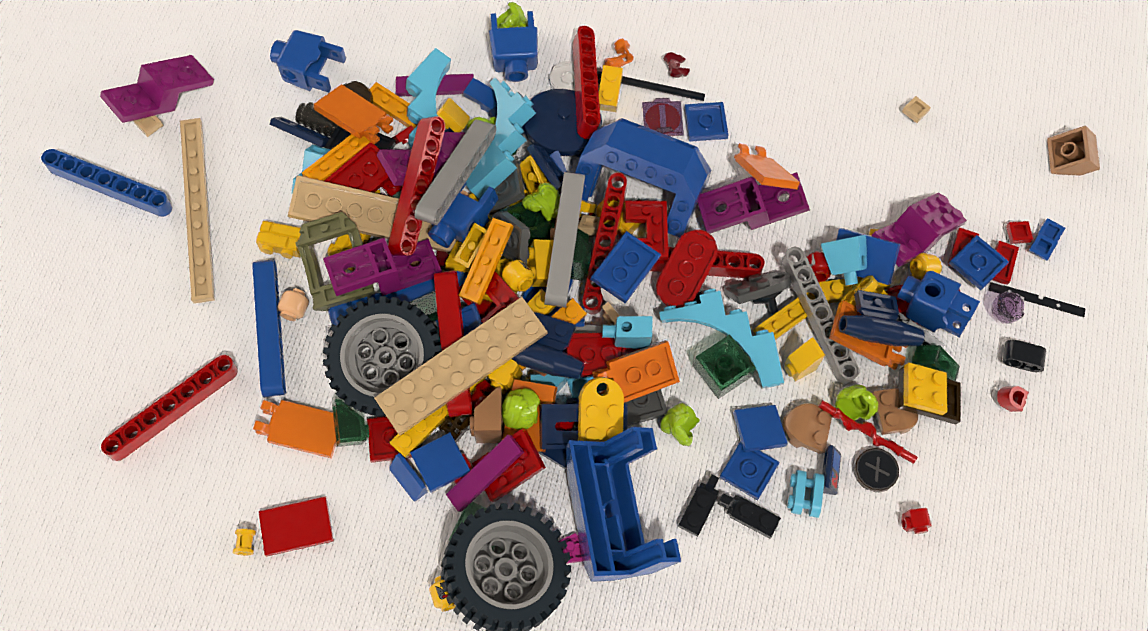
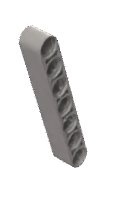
(455, 172)
(564, 240)
(819, 304)

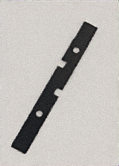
(1034, 298)

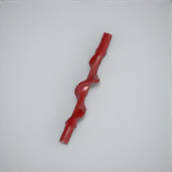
(868, 429)

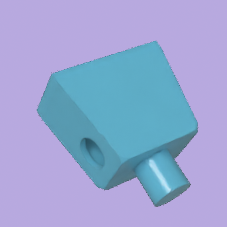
(846, 257)
(630, 331)

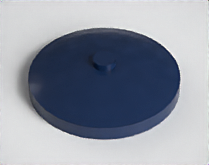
(555, 123)

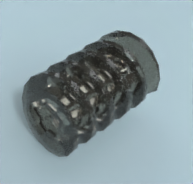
(315, 121)

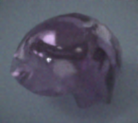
(1008, 307)

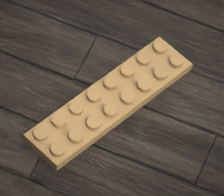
(369, 211)
(460, 366)

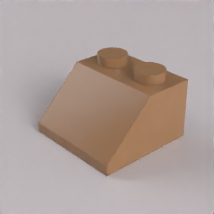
(1074, 152)
(487, 419)

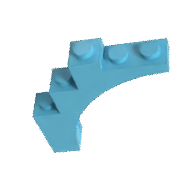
(423, 85)
(497, 161)
(711, 313)

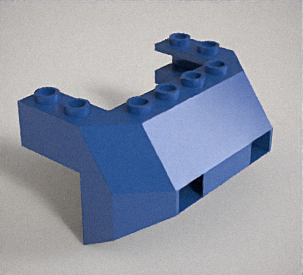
(652, 159)
(608, 510)

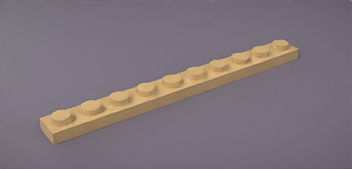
(197, 211)

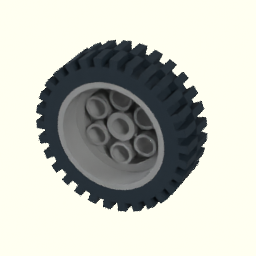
(360, 331)
(541, 559)

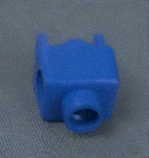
(514, 49)
(303, 59)
(462, 216)
(937, 303)

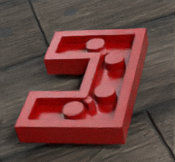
(655, 216)
(1007, 250)
(499, 293)
(518, 472)

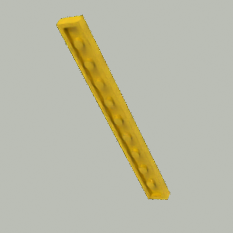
(417, 434)

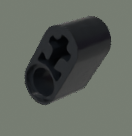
(1024, 356)

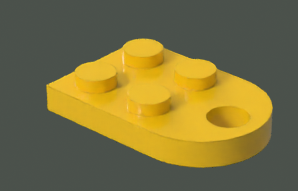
(600, 415)

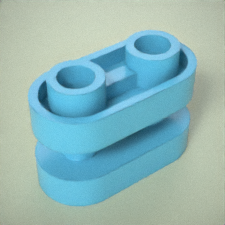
(796, 500)

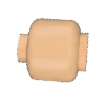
(293, 304)

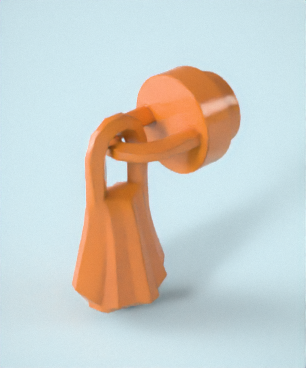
(621, 46)

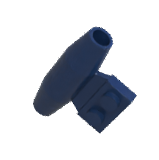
(879, 322)
(547, 353)

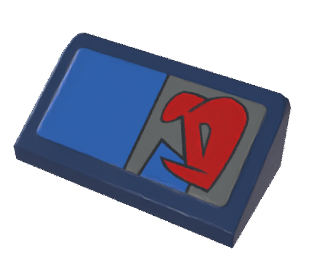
(831, 470)

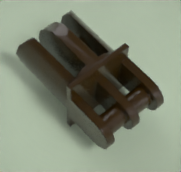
(458, 422)

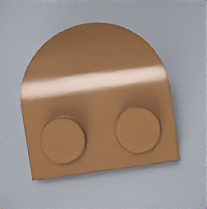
(889, 416)
(808, 427)

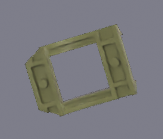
(317, 232)

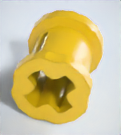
(244, 542)

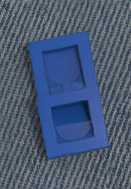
(481, 94)
(1047, 239)

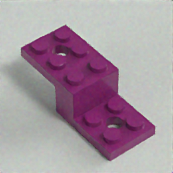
(156, 88)
(396, 160)
(750, 203)
(922, 226)
(379, 266)

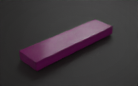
(450, 84)
(484, 473)

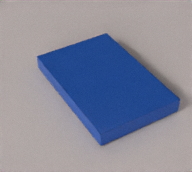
(880, 256)
(625, 267)

